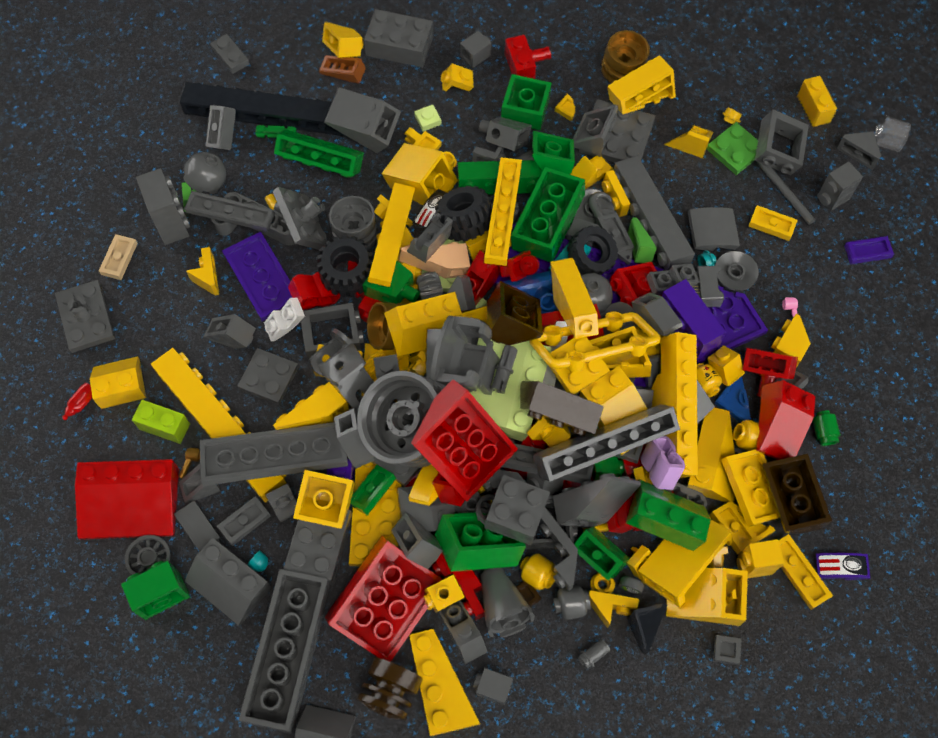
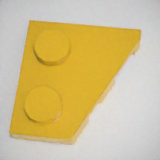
(732, 517)

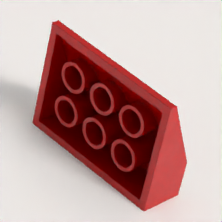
(462, 440)
(126, 498)
(382, 600)

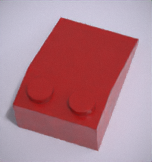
(784, 419)

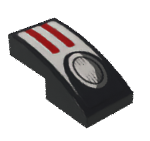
(427, 212)

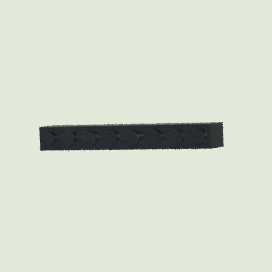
(258, 107)

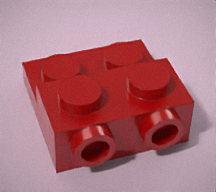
(632, 281)

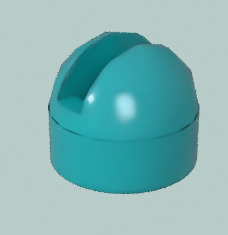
(258, 562)

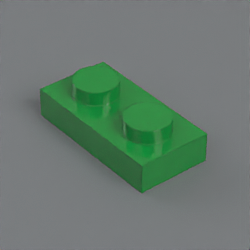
(372, 489)

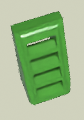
(644, 245)

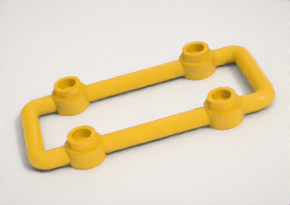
(613, 322)

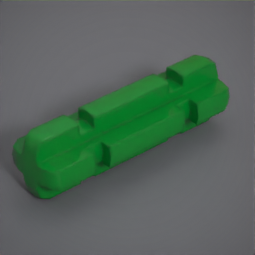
(271, 131)

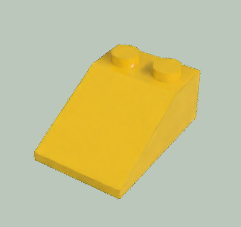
(616, 395)

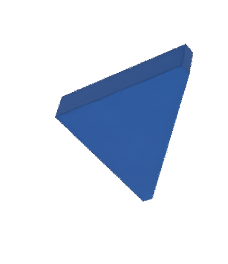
(735, 400)

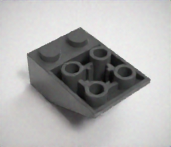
(363, 119)
(593, 501)

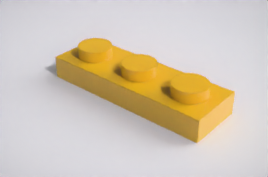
(802, 574)

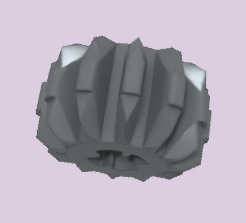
(429, 285)

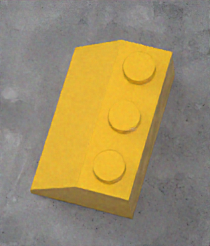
(410, 321)

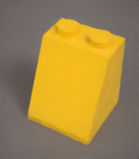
(422, 169)

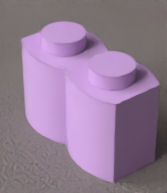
(662, 463)

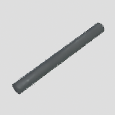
(789, 195)

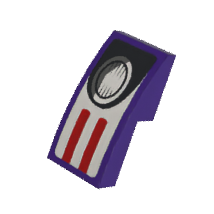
(843, 565)

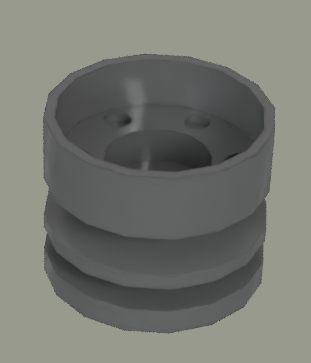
(354, 218)

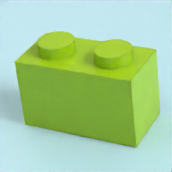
(161, 421)

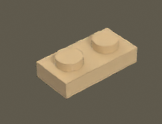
(118, 257)

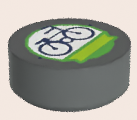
(631, 585)

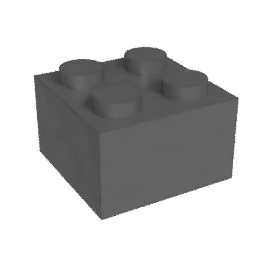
(516, 510)

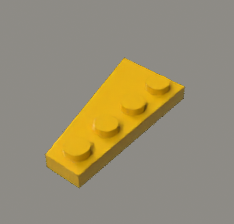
(442, 694)

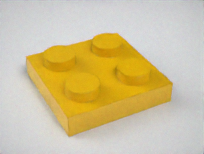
(576, 381)

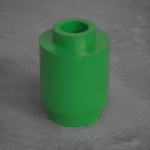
(826, 428)

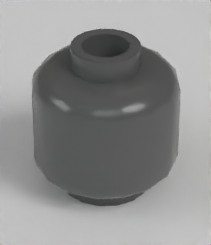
(572, 603)

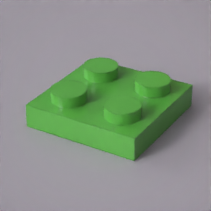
(734, 148)

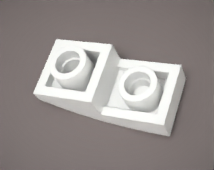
(284, 320)

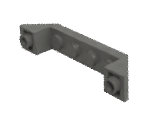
(566, 569)

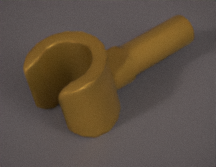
(191, 454)

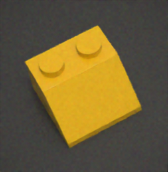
(117, 383)
(324, 499)

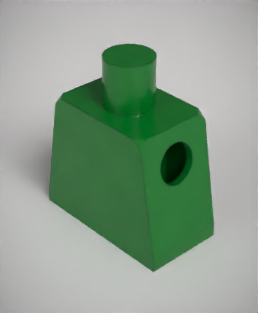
(400, 287)

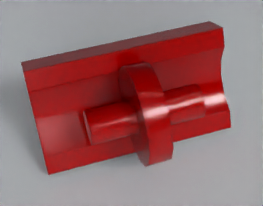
(520, 266)

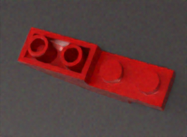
(467, 582)

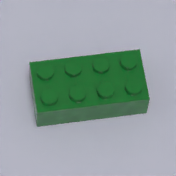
(548, 214)

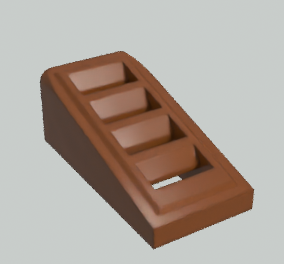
(353, 74)

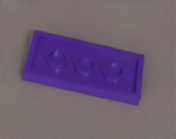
(259, 274)

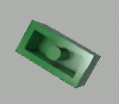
(601, 553)

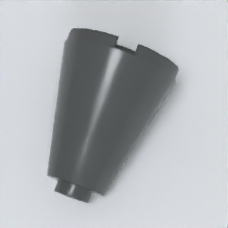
(503, 604)

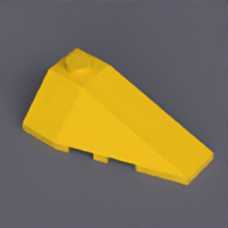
(713, 445)

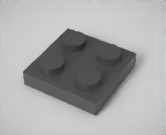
(268, 376)

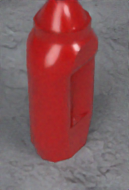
(78, 401)

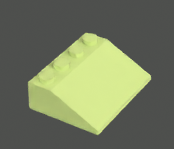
(506, 407)

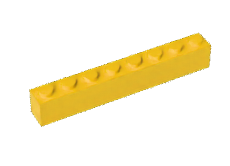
(205, 408)

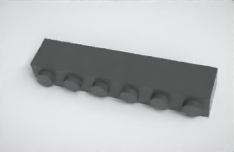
(653, 213)
(606, 442)

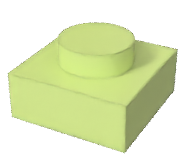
(427, 117)

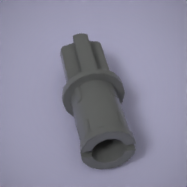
(504, 369)

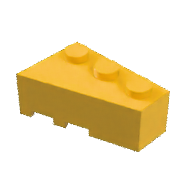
(643, 86)
(630, 364)

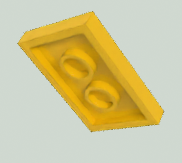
(750, 486)

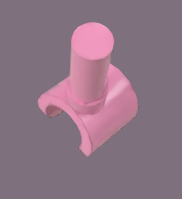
(790, 303)

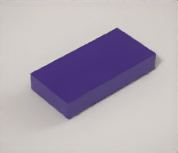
(869, 250)

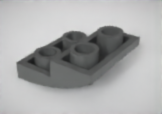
(713, 228)

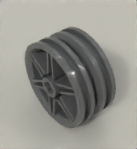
(402, 417)

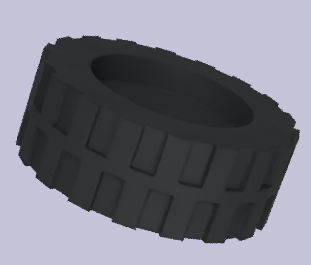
(604, 242)

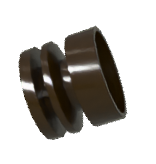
(389, 689)

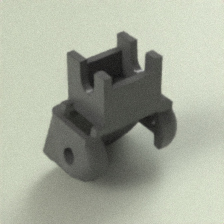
(465, 363)
(351, 375)

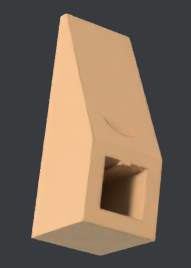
(447, 261)

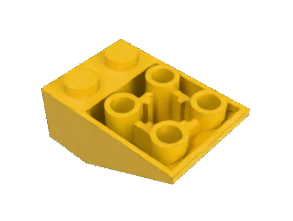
(317, 409)
(715, 597)

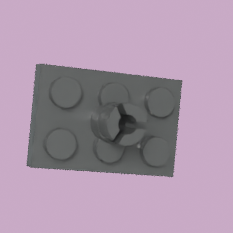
(302, 217)
(84, 316)

